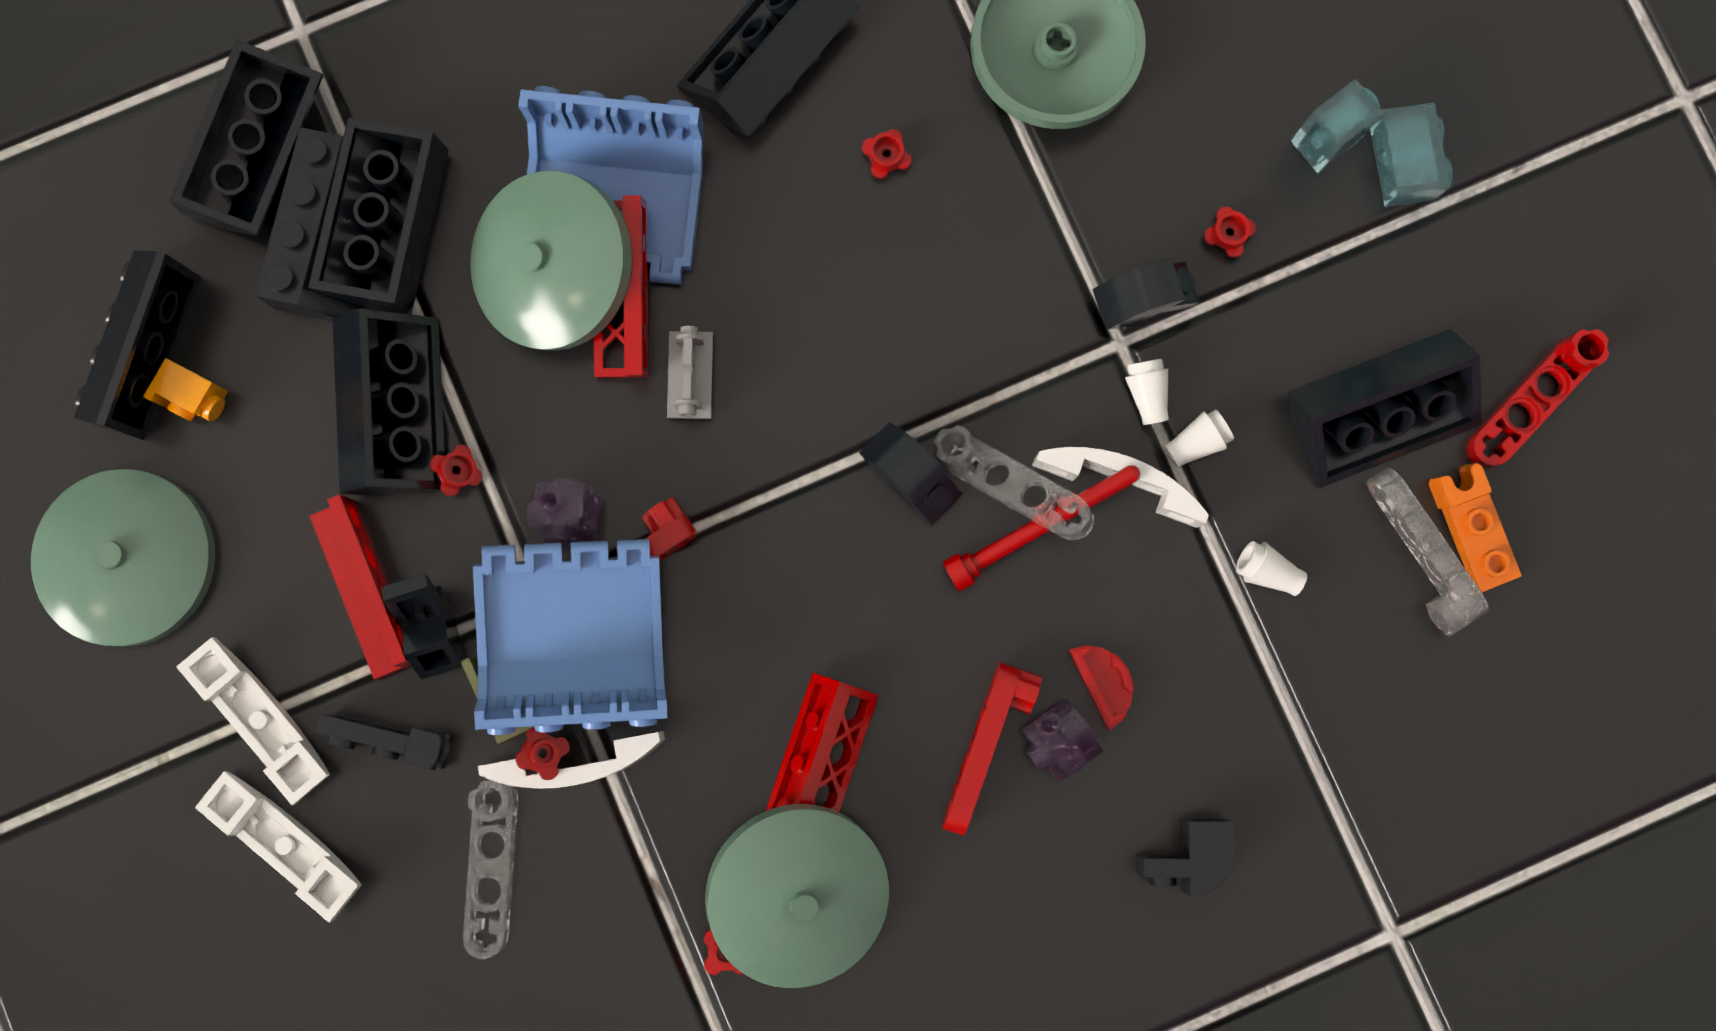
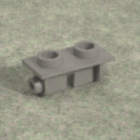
(690, 374)

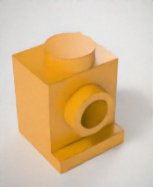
(186, 392)

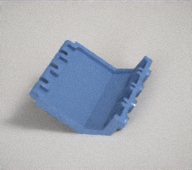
(627, 151)
(568, 637)

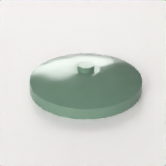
(1057, 58)
(551, 260)
(122, 558)
(796, 896)

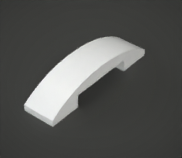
(1174, 500)
(257, 718)
(627, 752)
(282, 842)

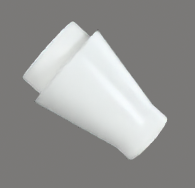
(1150, 390)
(1200, 438)
(1268, 568)

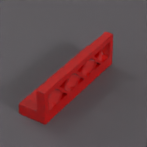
(635, 301)
(360, 584)
(816, 730)

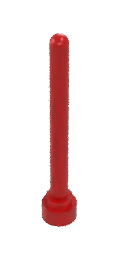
(967, 567)

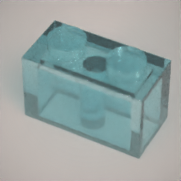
(1337, 125)
(1411, 154)

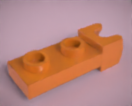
(1476, 527)

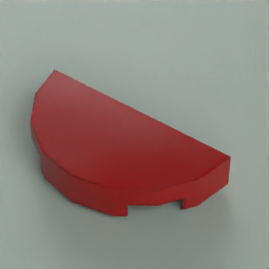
(1106, 681)

